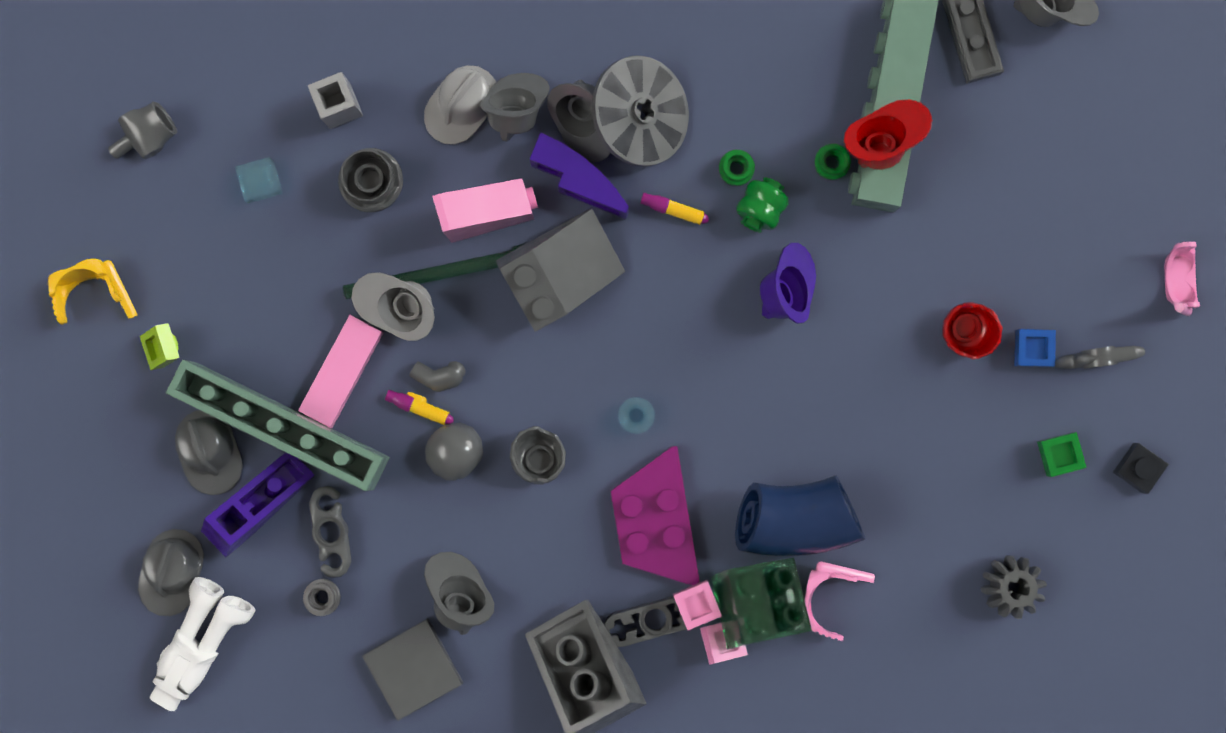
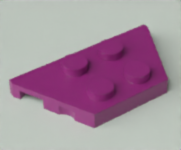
(655, 520)

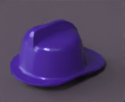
(790, 286)

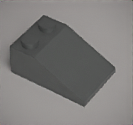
(561, 269)
(584, 670)

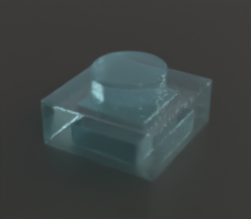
(258, 180)

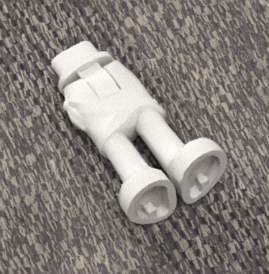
(186, 660)

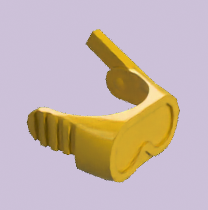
(64, 281)

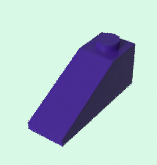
(255, 503)

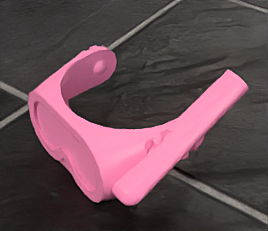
(1181, 278)
(823, 572)

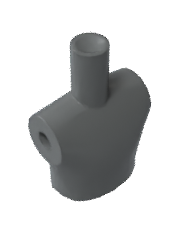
(144, 130)

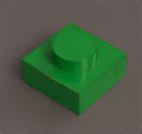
(1061, 454)

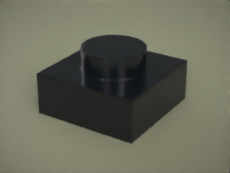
(1140, 468)

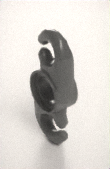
(1099, 357)
(341, 545)

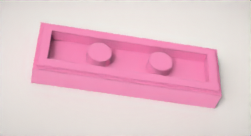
(340, 371)

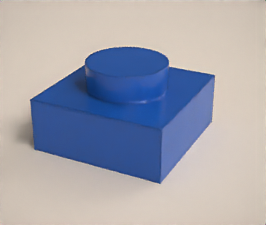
(1035, 348)

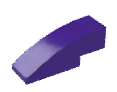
(578, 176)

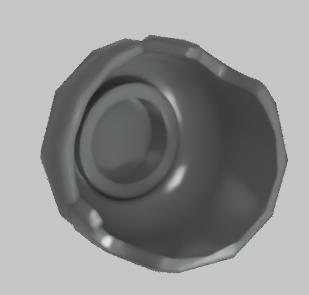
(454, 451)
(537, 455)

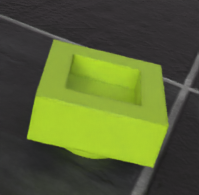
(159, 346)

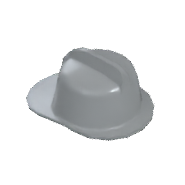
(455, 107)
(394, 305)

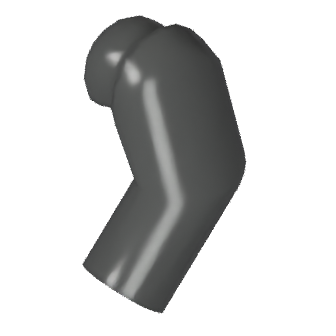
(439, 379)

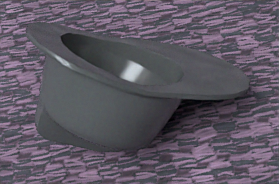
(1048, 12)
(515, 103)
(572, 112)
(208, 453)
(169, 570)
(457, 592)

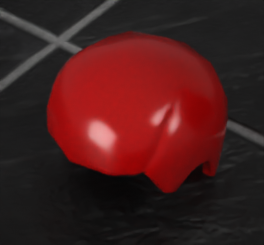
(972, 330)

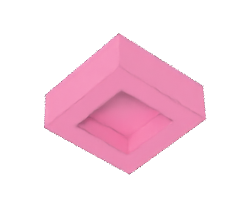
(697, 605)
(716, 646)

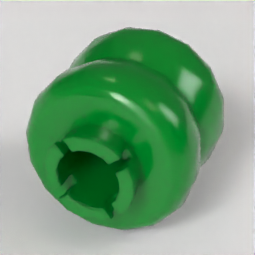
(762, 205)

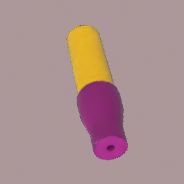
(665, 205)
(418, 405)

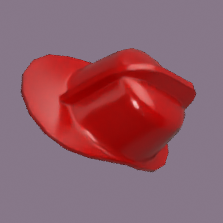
(887, 133)

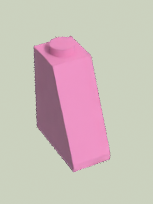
(484, 209)

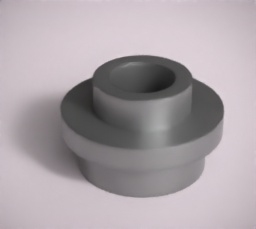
(310, 597)

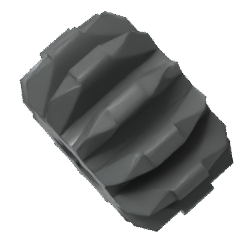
(1006, 599)

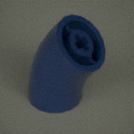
(796, 519)

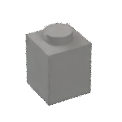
(335, 100)

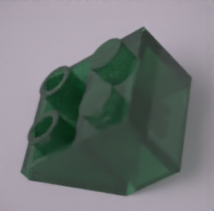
(760, 603)

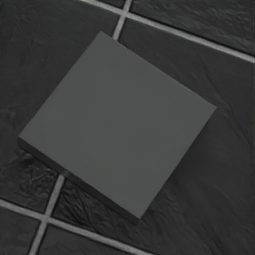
(412, 669)

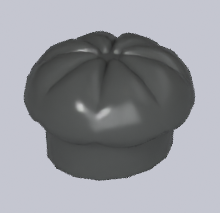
(370, 180)

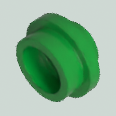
(840, 154)
(744, 160)

